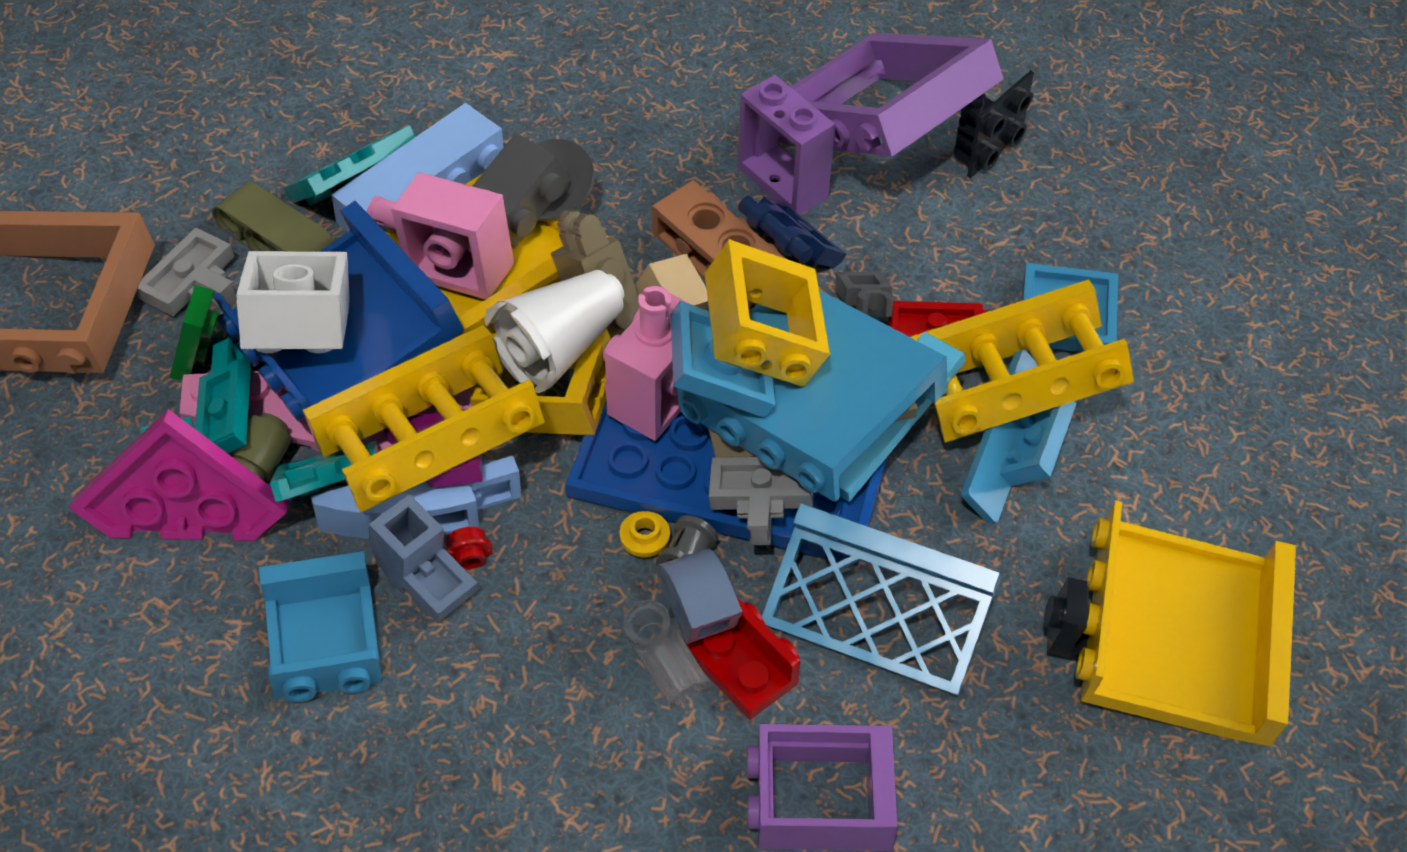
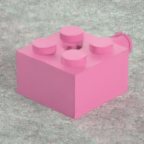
(450, 233)
(641, 367)

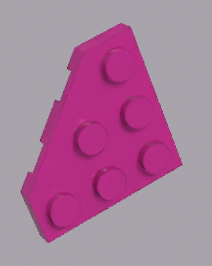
(177, 481)

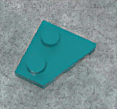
(311, 474)

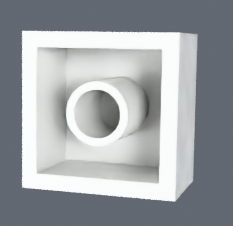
(293, 301)

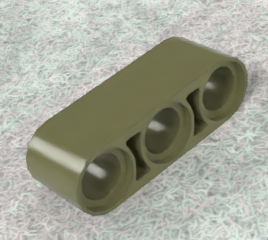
(267, 222)

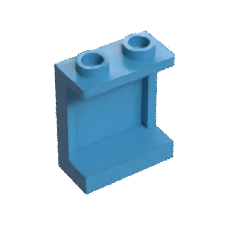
(320, 626)

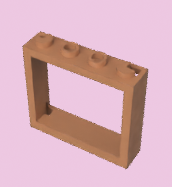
(109, 235)

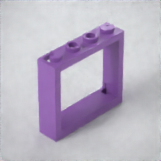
(946, 75)

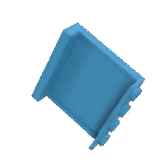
(842, 408)

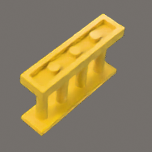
(1052, 383)
(409, 389)

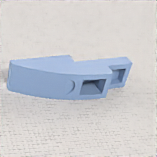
(449, 505)

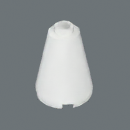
(553, 325)

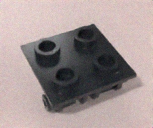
(992, 125)

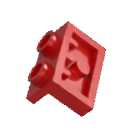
(749, 662)

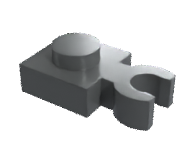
(865, 291)

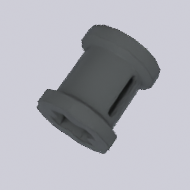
(690, 536)

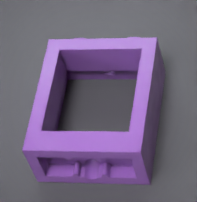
(778, 108)
(824, 744)

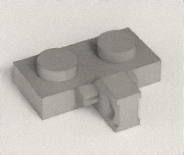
(190, 263)
(755, 493)

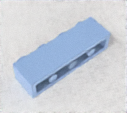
(451, 149)

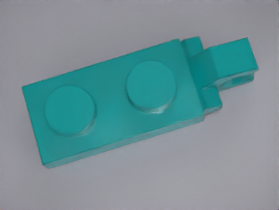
(225, 398)

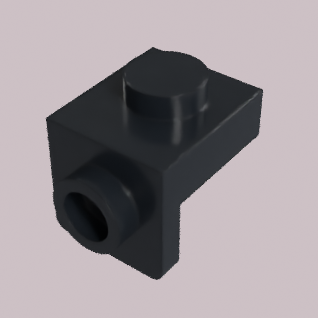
(1067, 619)

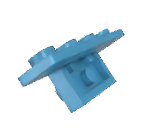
(1015, 452)

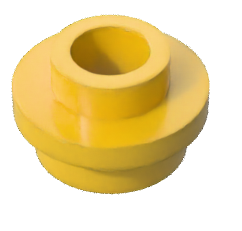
(644, 545)

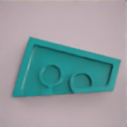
(318, 184)

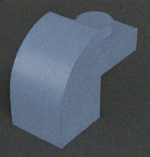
(412, 556)
(699, 595)

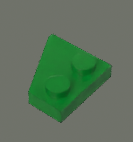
(195, 333)

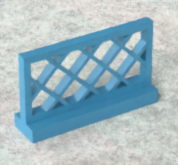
(896, 556)

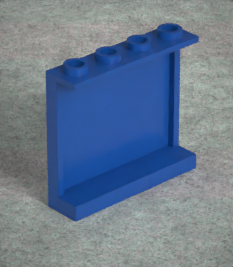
(389, 320)

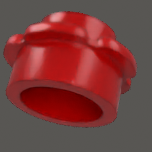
(469, 547)

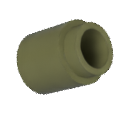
(265, 445)

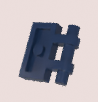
(791, 232)

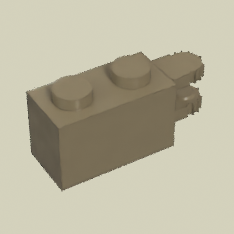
(590, 249)

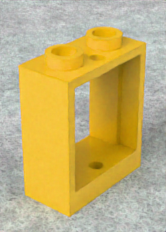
(777, 283)
(584, 400)

